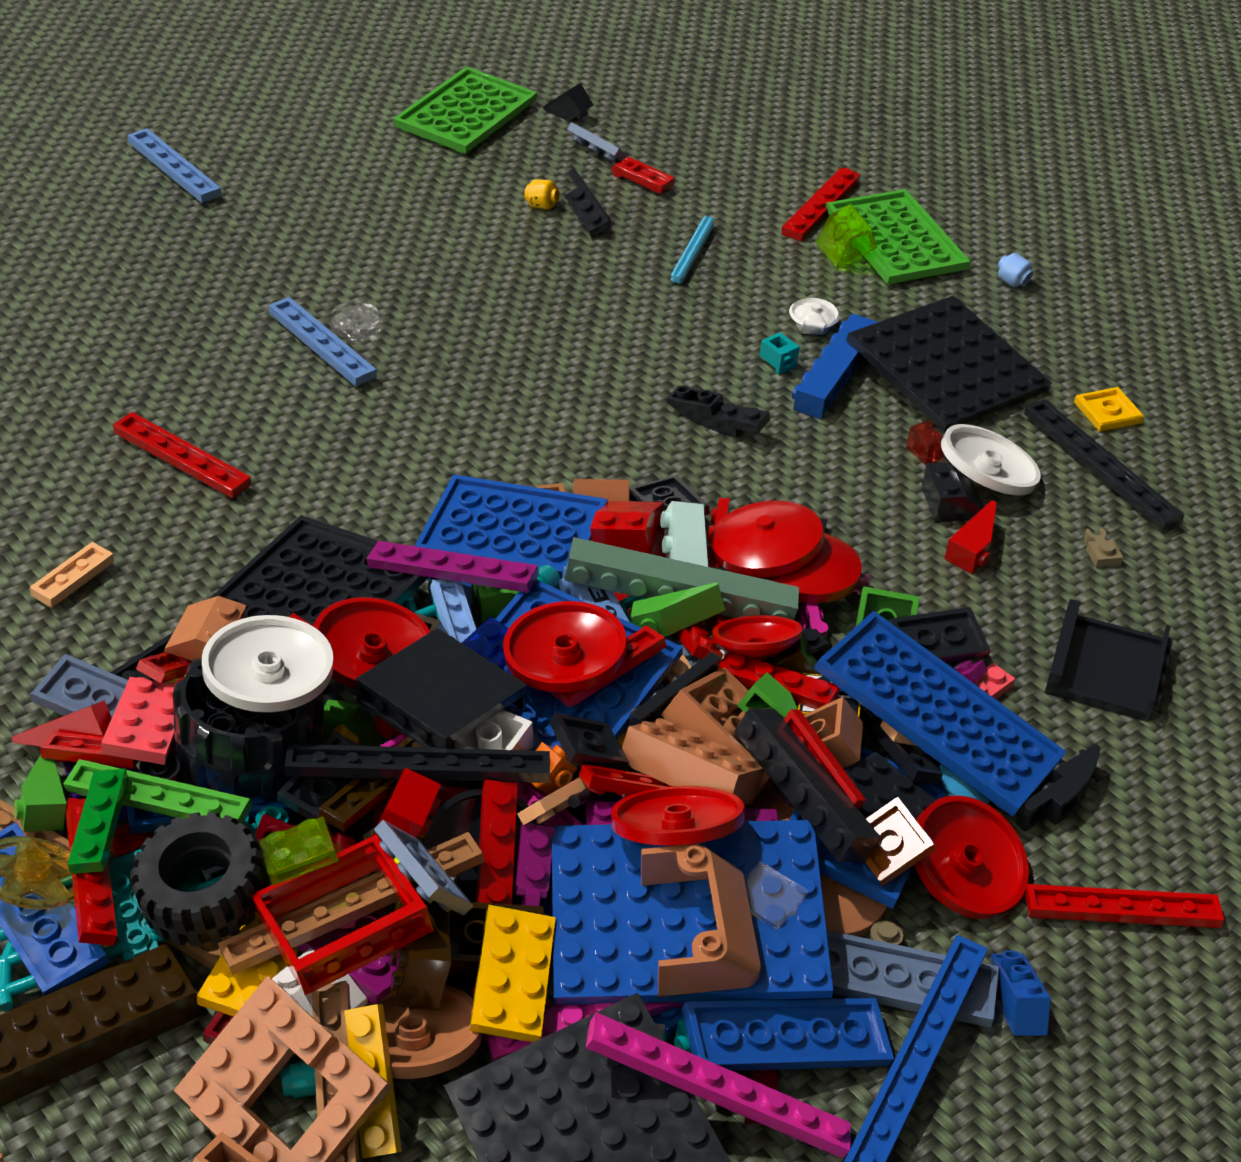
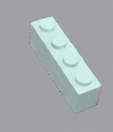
(684, 533)

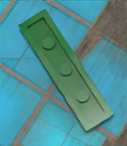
(98, 821)

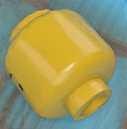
(542, 194)

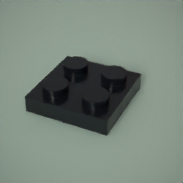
(588, 742)

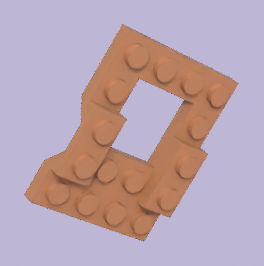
(249, 1057)

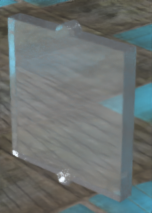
(772, 895)

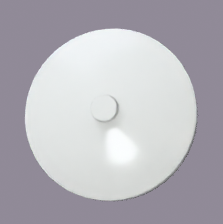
(990, 459)
(267, 663)

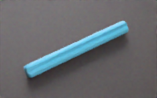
(692, 249)

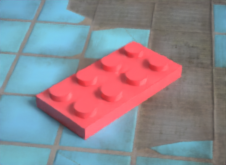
(142, 722)

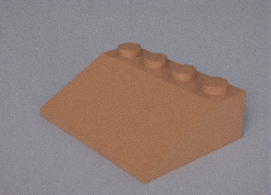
(712, 712)

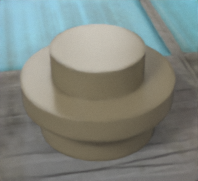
(887, 932)

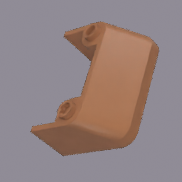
(722, 956)

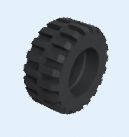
(188, 846)

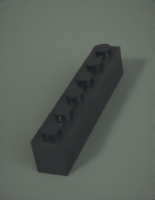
(807, 785)

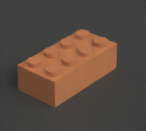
(686, 760)

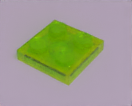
(298, 850)

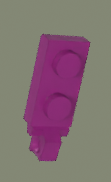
(533, 863)

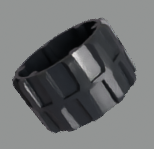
(237, 747)

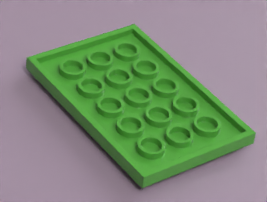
(465, 109)
(906, 238)

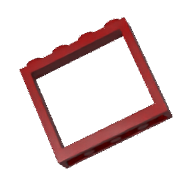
(359, 946)

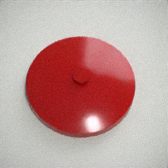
(767, 538)
(828, 576)
(366, 633)
(565, 646)
(677, 815)
(977, 858)

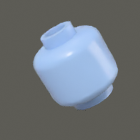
(1015, 270)

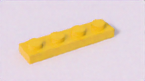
(369, 1040)

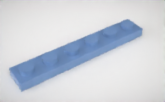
(174, 165)
(322, 341)

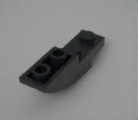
(711, 412)
(1064, 791)

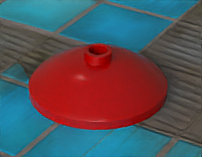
(757, 635)

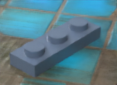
(596, 143)

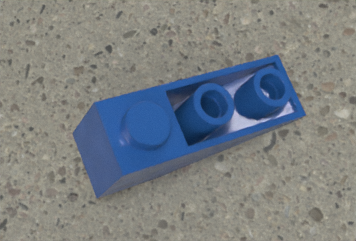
(1021, 994)

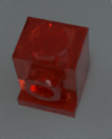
(925, 442)

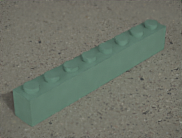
(654, 575)

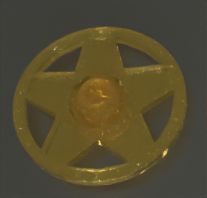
(34, 871)

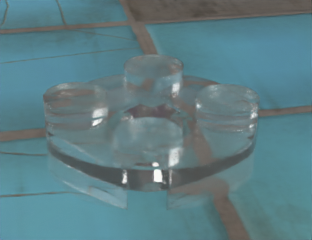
(355, 321)

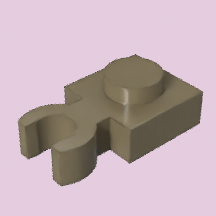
(1102, 551)

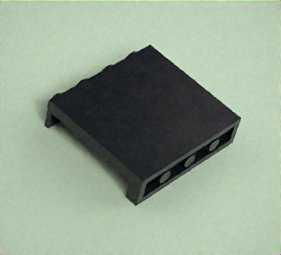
(1109, 665)
(437, 690)

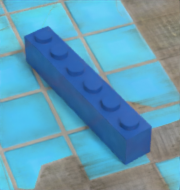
(830, 371)

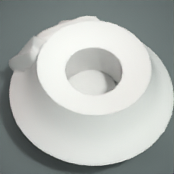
(814, 315)

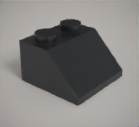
(949, 493)

